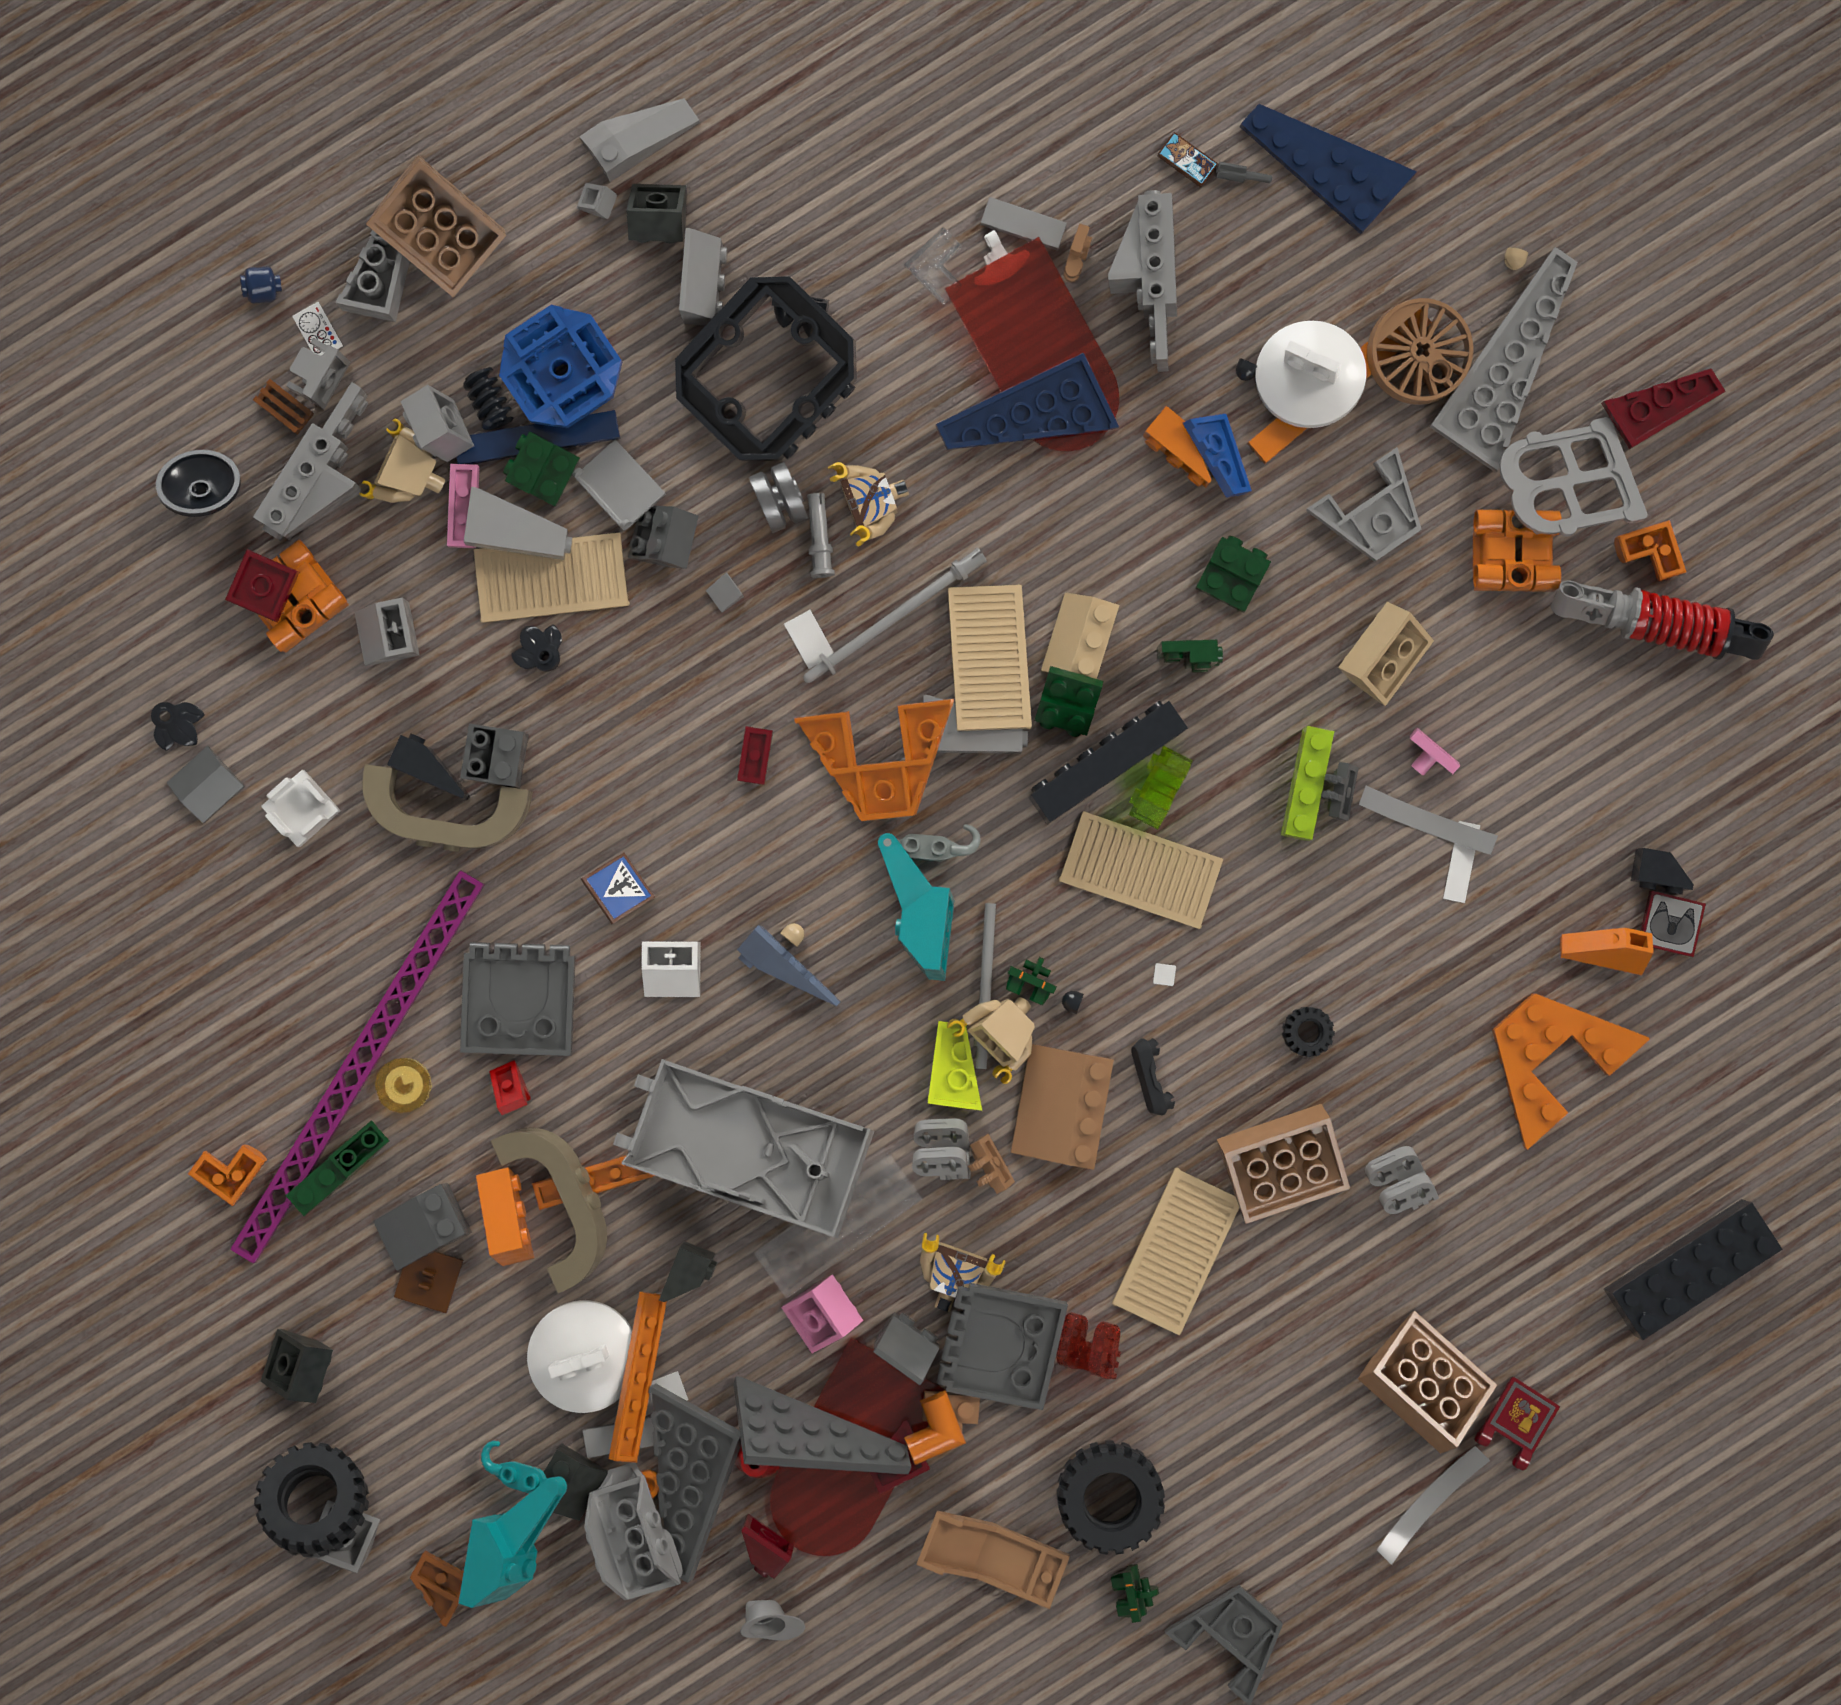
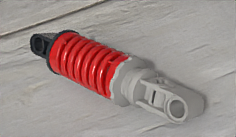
(1664, 620)

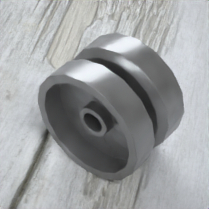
(779, 497)

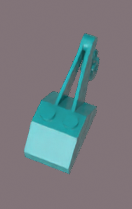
(502, 1545)

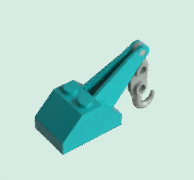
(925, 909)

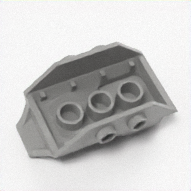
(628, 1536)

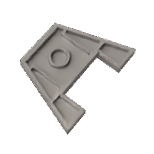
(1379, 522)

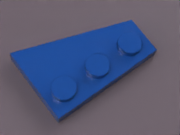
(1219, 450)

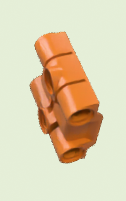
(1495, 553)
(313, 592)

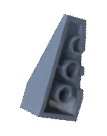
(774, 959)

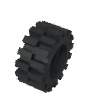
(1324, 1037)

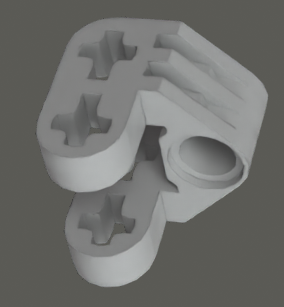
(952, 1156)
(1413, 1184)

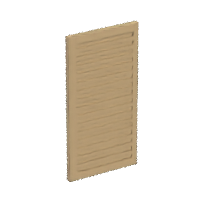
(537, 586)
(989, 658)
(1141, 870)
(1177, 1251)

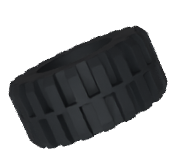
(286, 1475)
(1110, 1534)

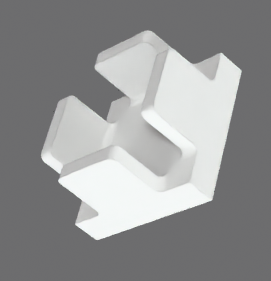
(299, 808)

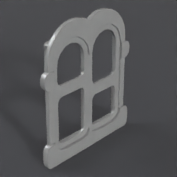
(1525, 490)

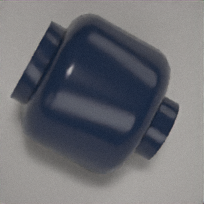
(260, 284)

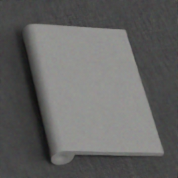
(619, 485)

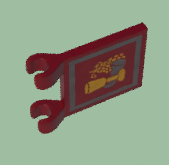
(1521, 1417)

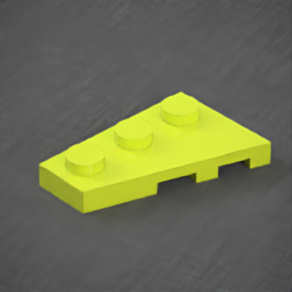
(953, 1071)

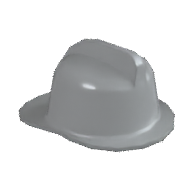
(767, 1621)

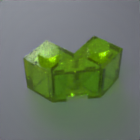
(1160, 787)

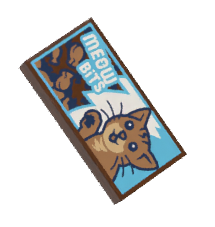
(1187, 159)

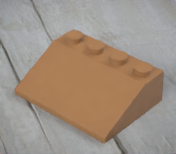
(436, 226)
(1062, 1106)
(1284, 1163)
(1428, 1383)

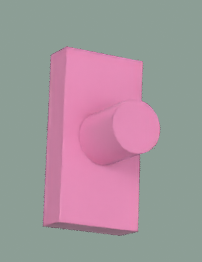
(1431, 754)

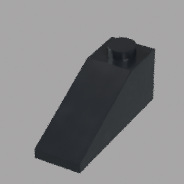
(422, 763)

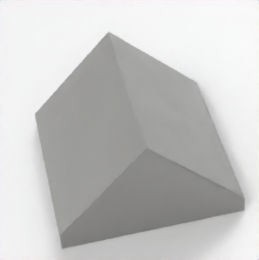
(355, 1551)

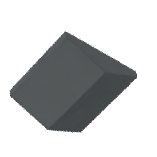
(205, 784)

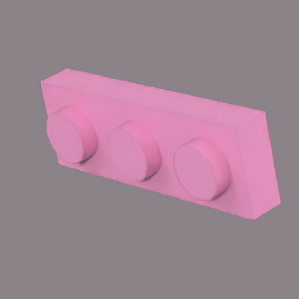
(461, 480)

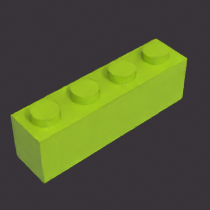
(1307, 783)

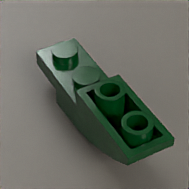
(338, 1168)

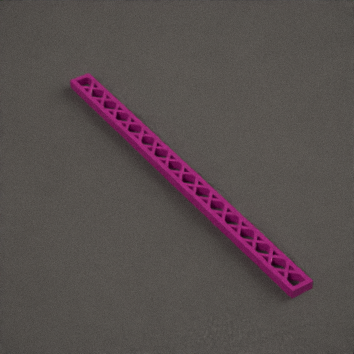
(339, 1079)

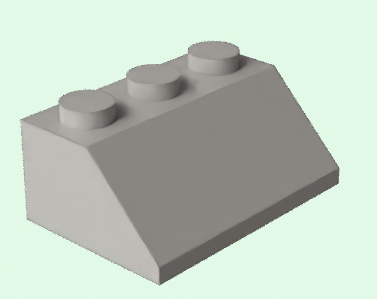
(701, 277)

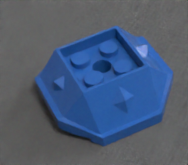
(556, 339)

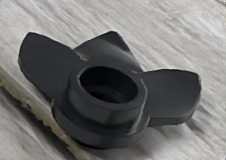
(536, 645)
(178, 727)

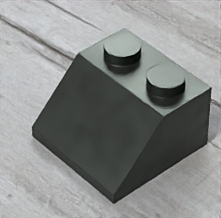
(657, 213)
(688, 1271)
(296, 1366)
(581, 1479)

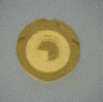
(403, 1085)

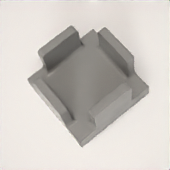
(318, 373)

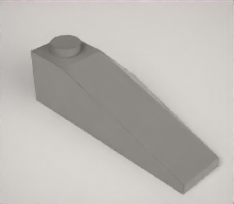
(631, 138)

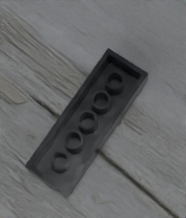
(1108, 762)
(1693, 1269)

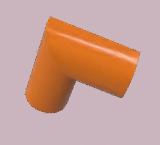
(1653, 541)
(231, 1180)
(942, 1432)

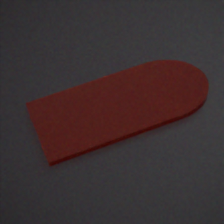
(1028, 325)
(836, 1509)

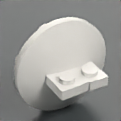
(1310, 374)
(580, 1356)

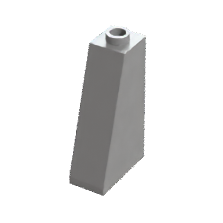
(506, 527)
(980, 741)

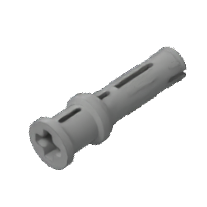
(820, 548)

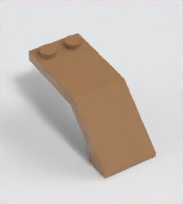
(993, 1556)

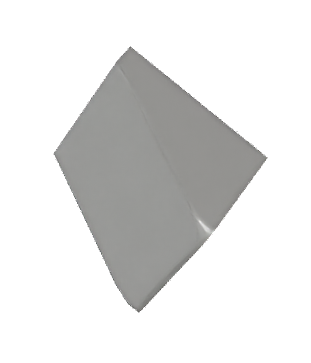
(597, 200)
(724, 592)

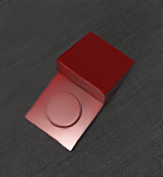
(509, 1088)

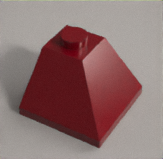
(765, 1547)

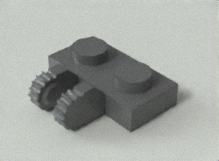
(1344, 785)

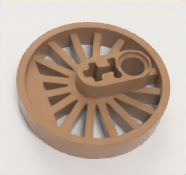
(1417, 338)

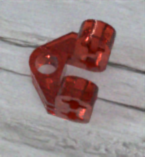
(1093, 1356)

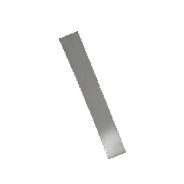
(1427, 821)
(1429, 1502)

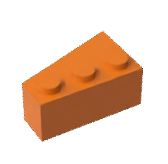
(504, 1217)

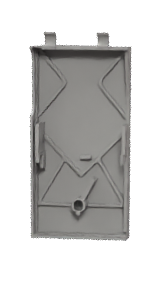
(747, 1147)

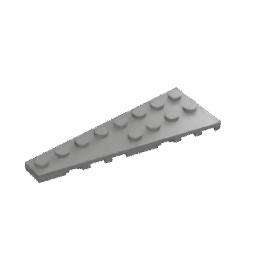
(1491, 396)

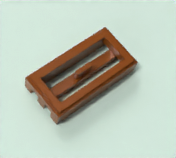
(265, 392)

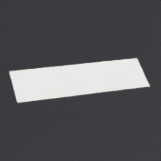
(1459, 871)

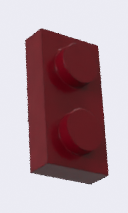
(755, 755)

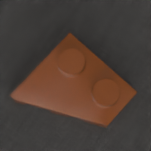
(439, 1584)

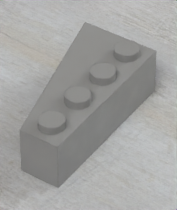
(376, 281)

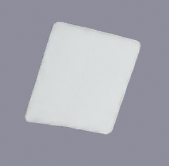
(1164, 974)

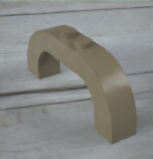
(380, 799)
(576, 1193)

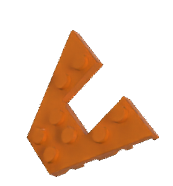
(885, 787)
(1537, 1031)

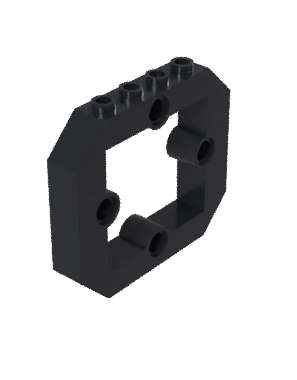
(709, 341)

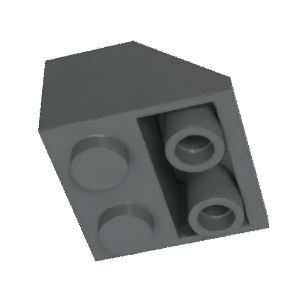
(664, 537)
(494, 756)

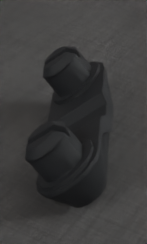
(1155, 1099)

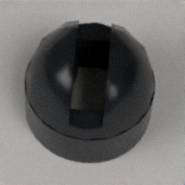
(1245, 370)
(1072, 1000)

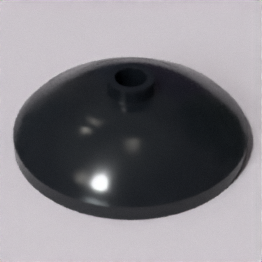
(198, 483)

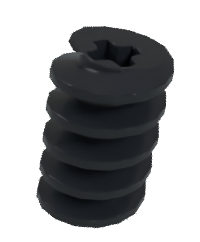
(486, 399)

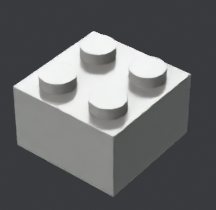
(436, 423)

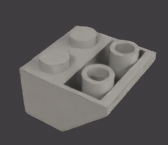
(386, 631)

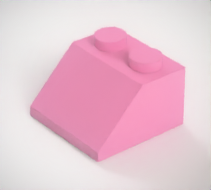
(822, 1314)

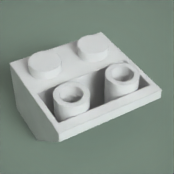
(671, 969)

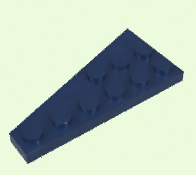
(1338, 172)
(1045, 406)

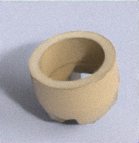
(1515, 258)
(793, 933)

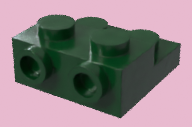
(541, 468)
(1233, 573)
(1197, 654)
(1068, 701)

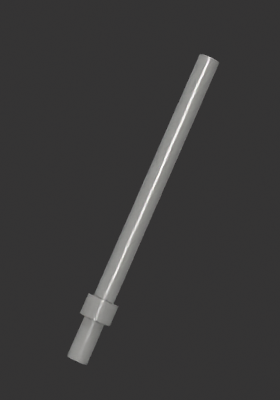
(986, 973)

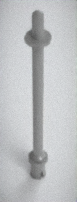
(958, 571)

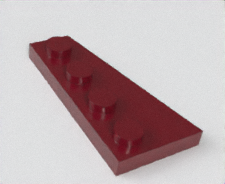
(1655, 408)

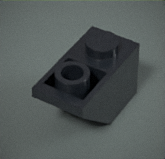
(1661, 869)

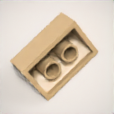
(1080, 635)
(1386, 653)

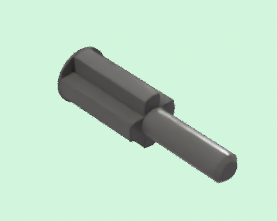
(1239, 173)

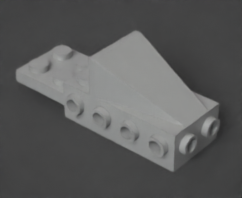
(1148, 267)
(309, 483)

